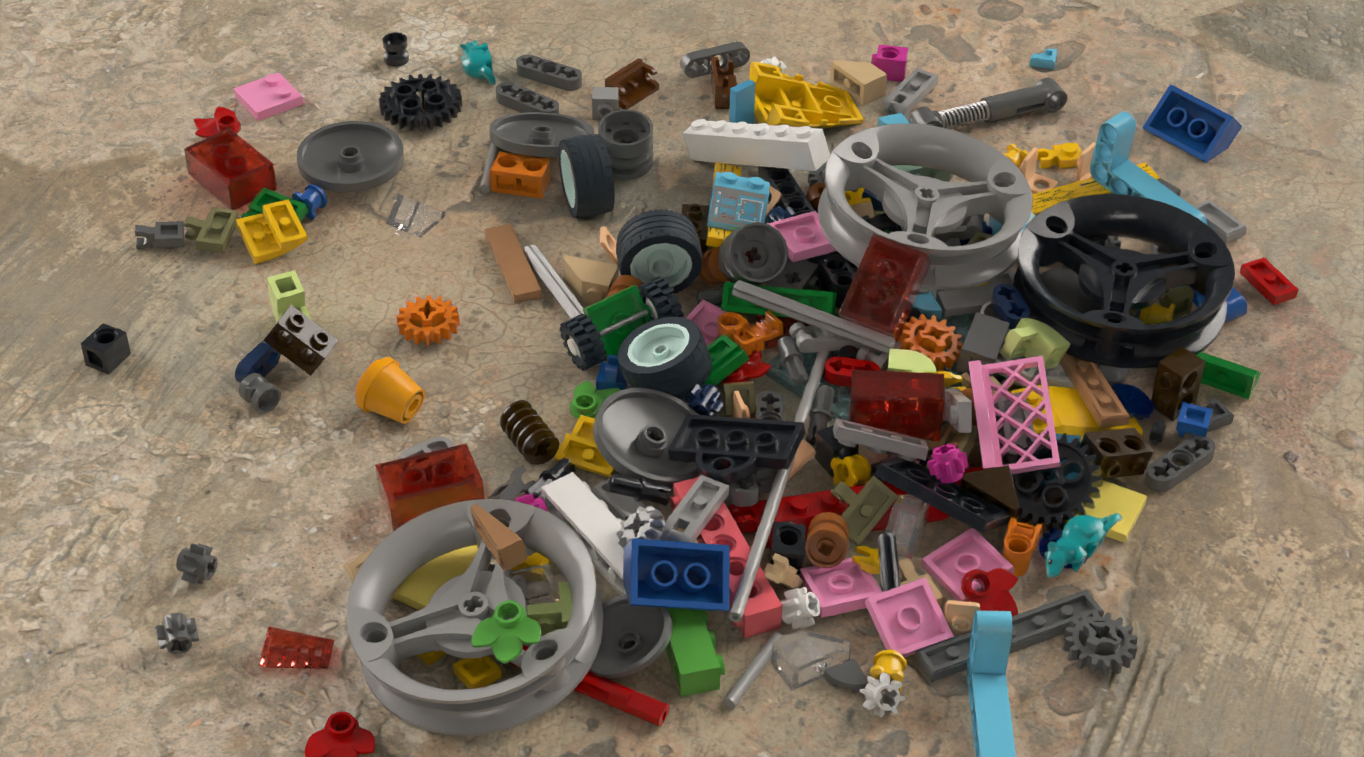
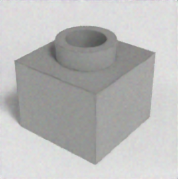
(604, 101)

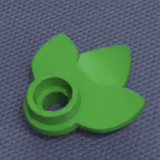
(588, 399)
(507, 635)

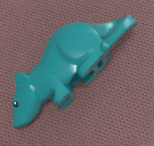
(477, 61)
(1078, 540)

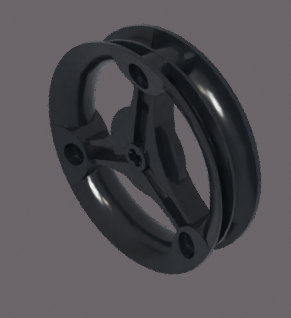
(1125, 277)

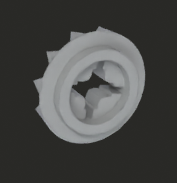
(651, 530)

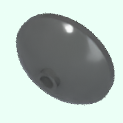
(630, 638)

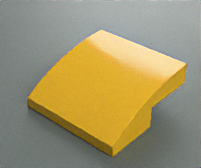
(271, 232)
(582, 449)

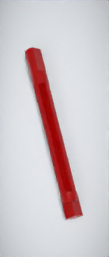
(622, 698)

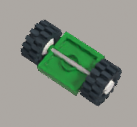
(609, 321)

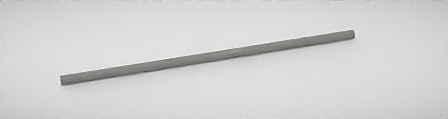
(775, 497)

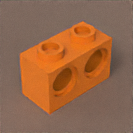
(520, 175)

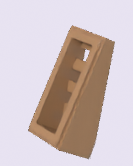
(500, 540)

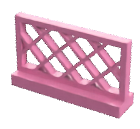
(987, 413)

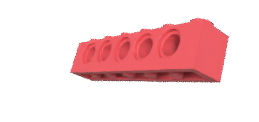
(763, 607)

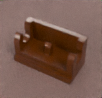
(633, 83)
(721, 83)

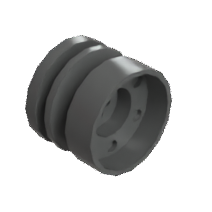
(628, 142)
(766, 248)

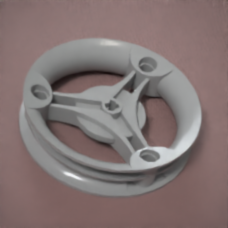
(926, 202)
(454, 611)

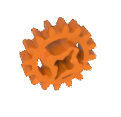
(428, 320)
(932, 340)

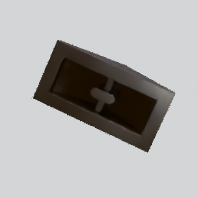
(995, 486)

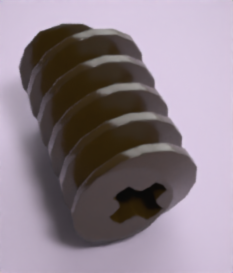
(529, 432)

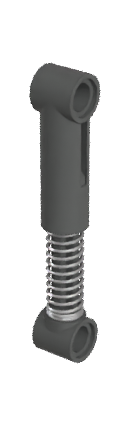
(1043, 95)

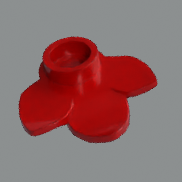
(222, 120)
(749, 370)
(994, 589)
(337, 743)

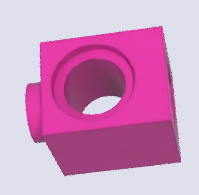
(891, 61)

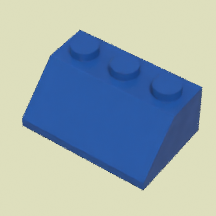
(1192, 124)
(677, 574)

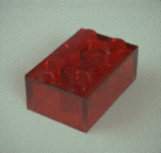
(230, 168)
(885, 286)
(898, 402)
(427, 482)

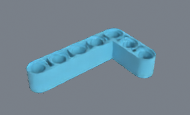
(1121, 176)
(988, 684)

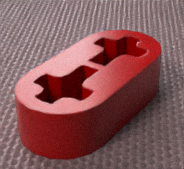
(839, 369)

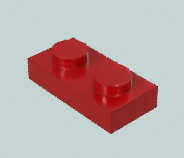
(1268, 281)

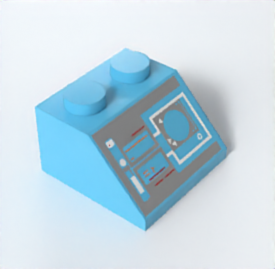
(737, 201)

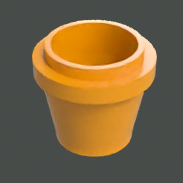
(389, 391)

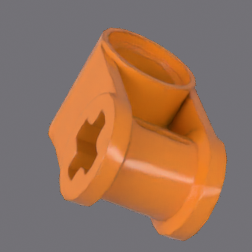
(1020, 544)

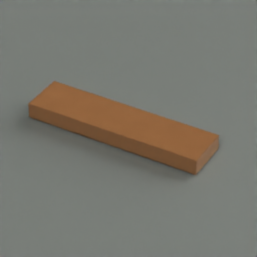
(512, 263)
(1095, 392)

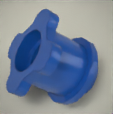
(313, 197)

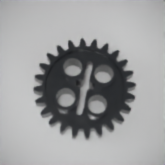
(403, 105)
(1075, 493)

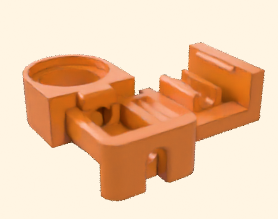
(749, 337)

